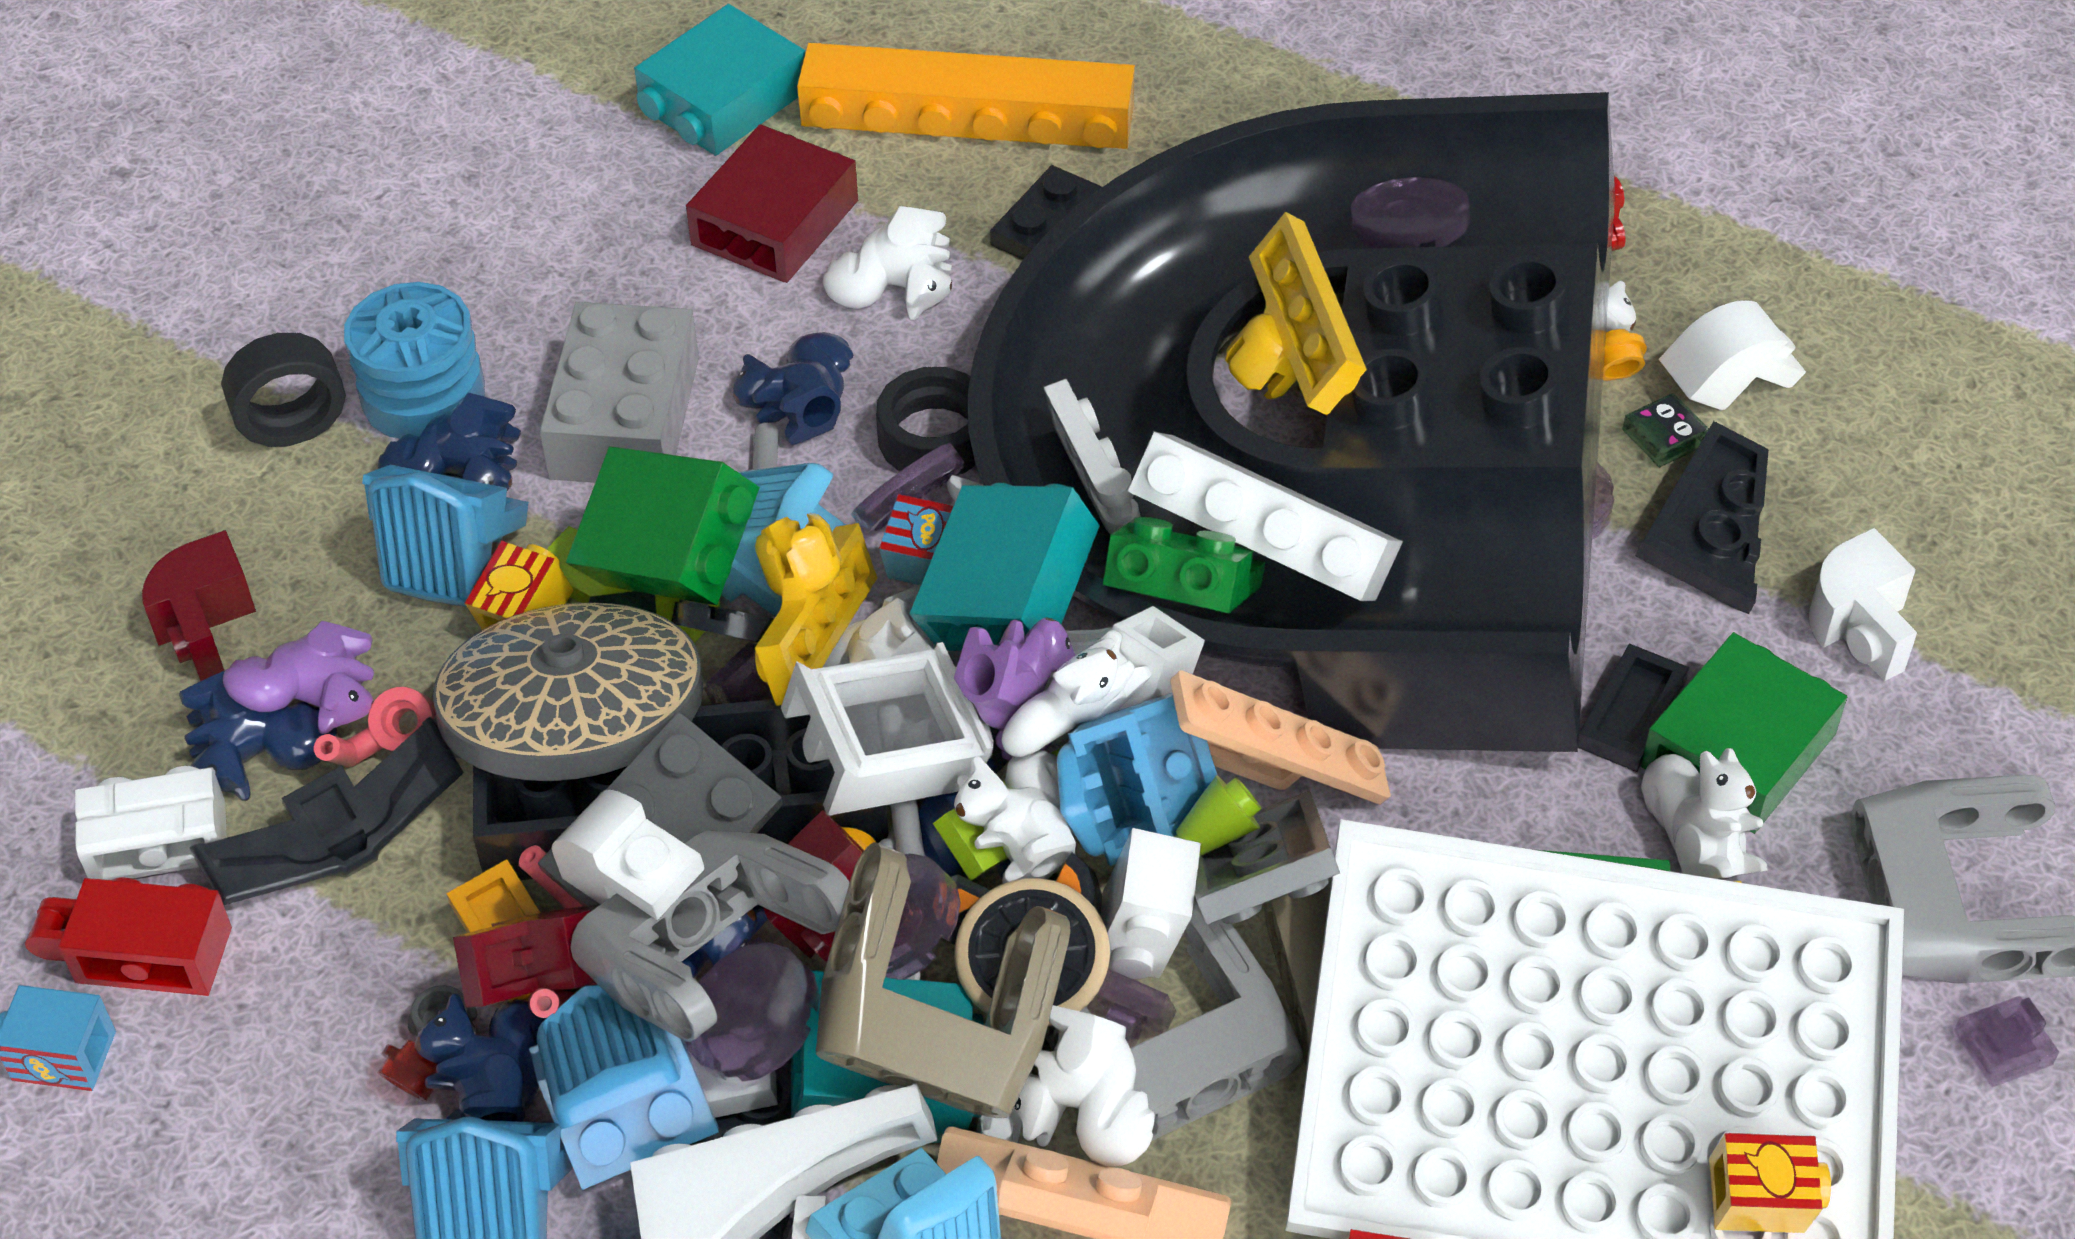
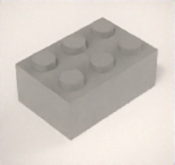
(618, 385)

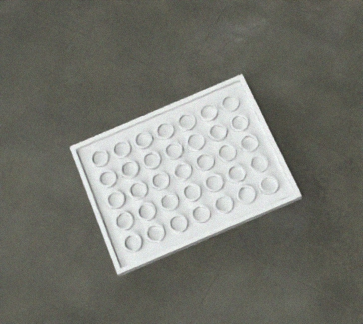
(1573, 1039)

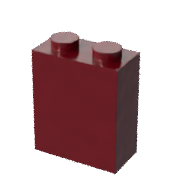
(772, 203)

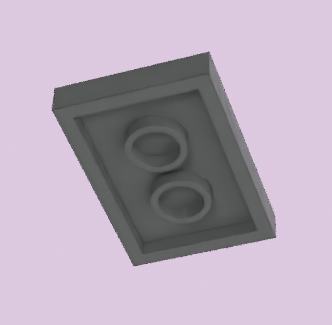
(687, 789)
(1280, 858)

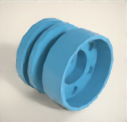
(412, 355)

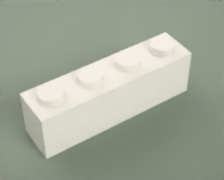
(1265, 516)

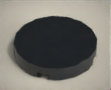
(720, 620)

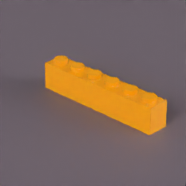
(967, 95)

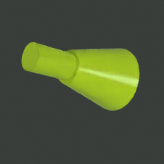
(1220, 815)

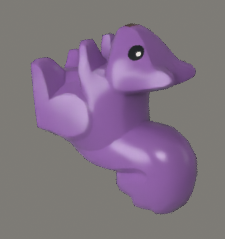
(312, 669)
(1010, 674)

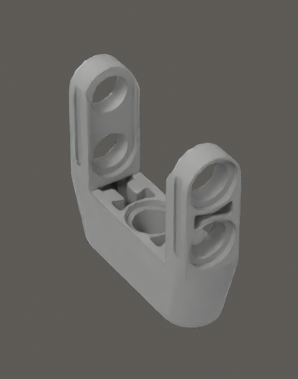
(1908, 868)
(642, 957)
(1222, 1051)

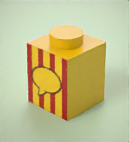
(517, 583)
(1767, 1183)

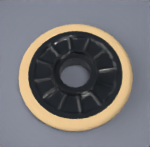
(1000, 912)

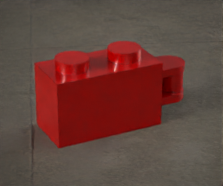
(135, 935)

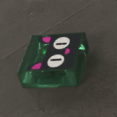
(1665, 429)

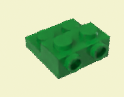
(1182, 567)

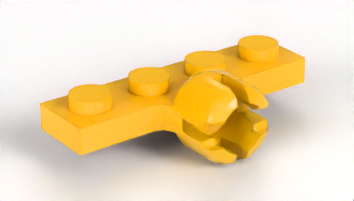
(1302, 326)
(821, 589)

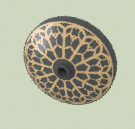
(566, 690)

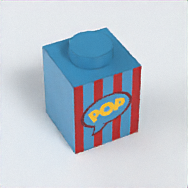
(912, 537)
(55, 1037)

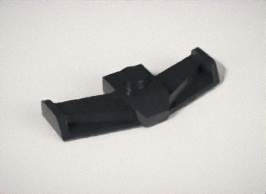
(333, 822)

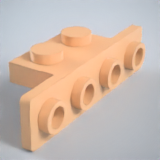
(1274, 743)
(1086, 1195)

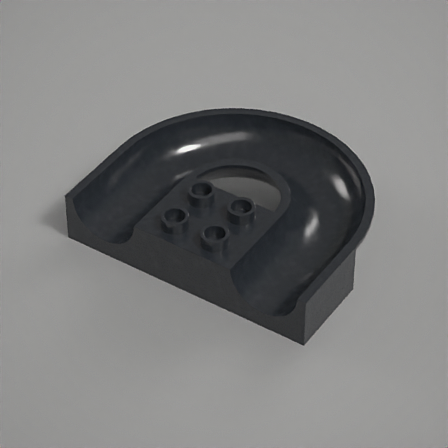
(1457, 439)

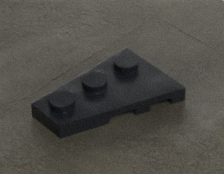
(1713, 519)

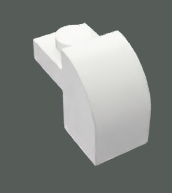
(1728, 351)
(1859, 601)
(622, 852)

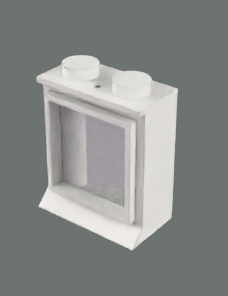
(888, 728)

